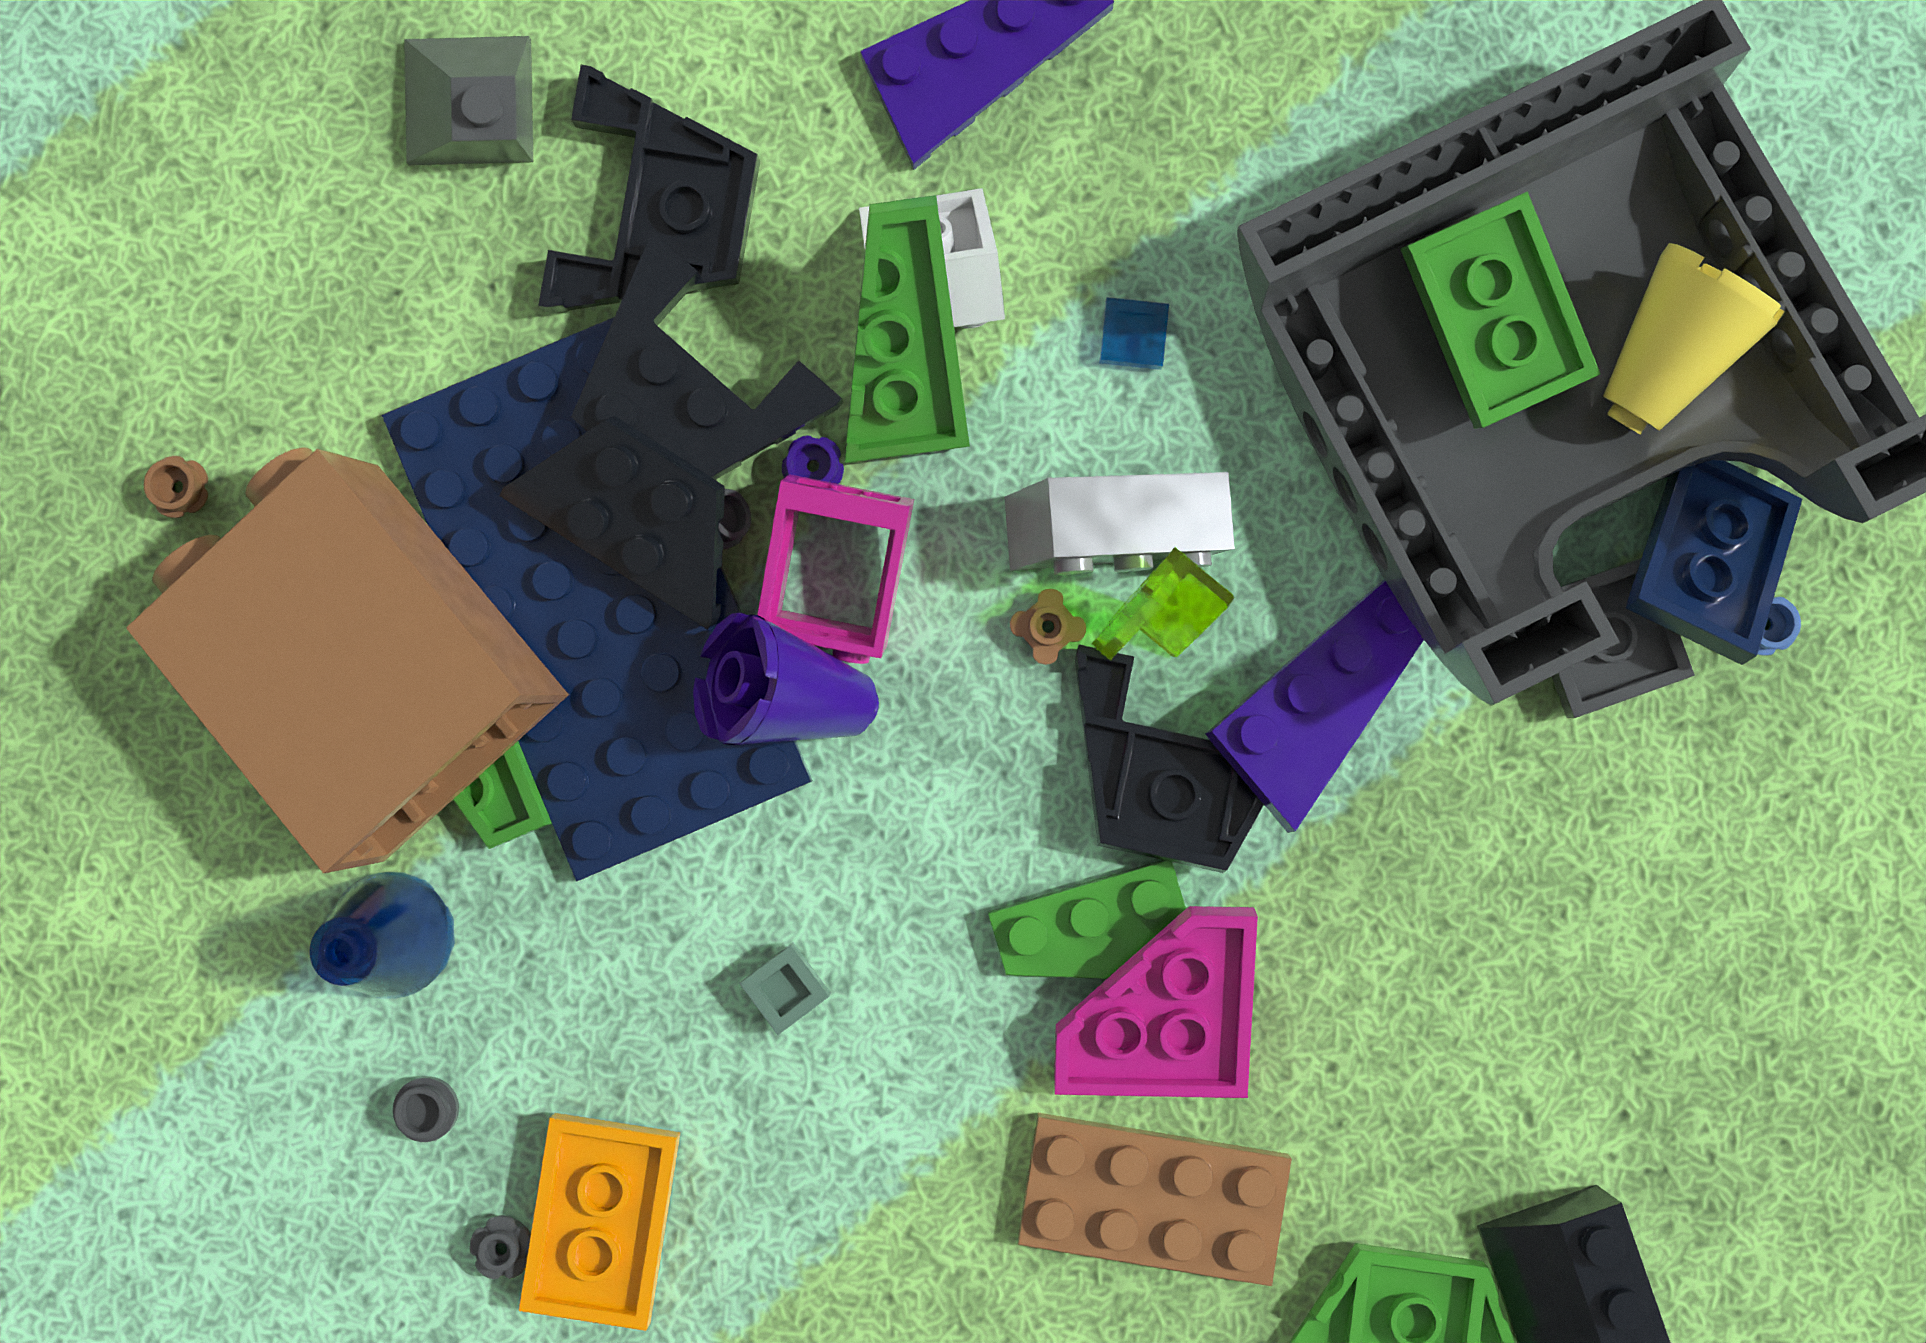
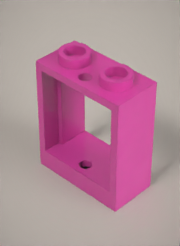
(797, 493)

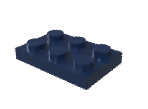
(1715, 557)

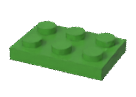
(1500, 311)

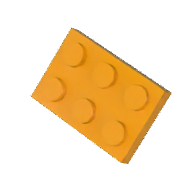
(599, 1221)

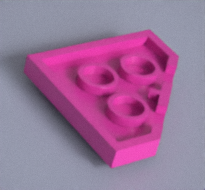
(1169, 1016)

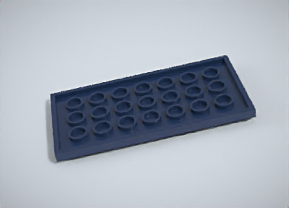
(624, 748)

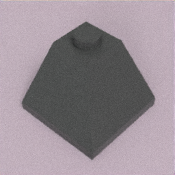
(468, 100)

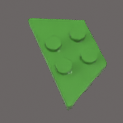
(1406, 1299)

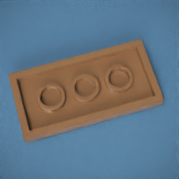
(1154, 1199)

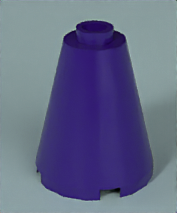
(777, 687)

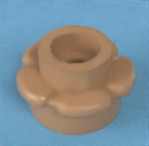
(160, 486)

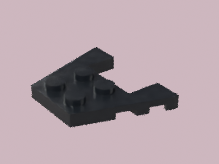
(680, 185)
(675, 398)
(1153, 786)

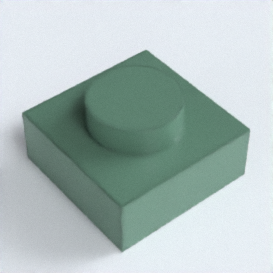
(785, 988)

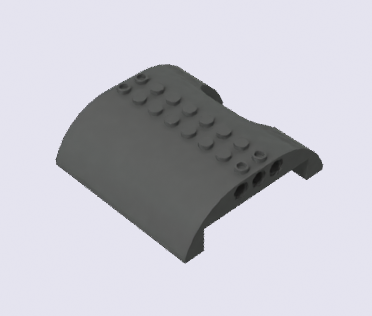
(1618, 166)

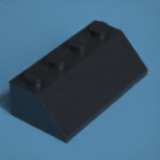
(1573, 1272)

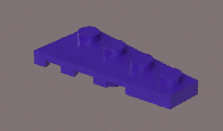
(965, 60)
(1314, 708)

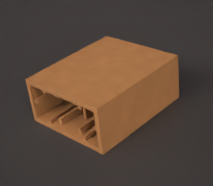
(342, 657)

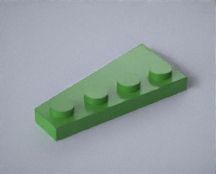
(906, 354)

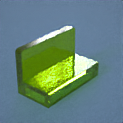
(1168, 607)

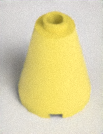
(1684, 338)

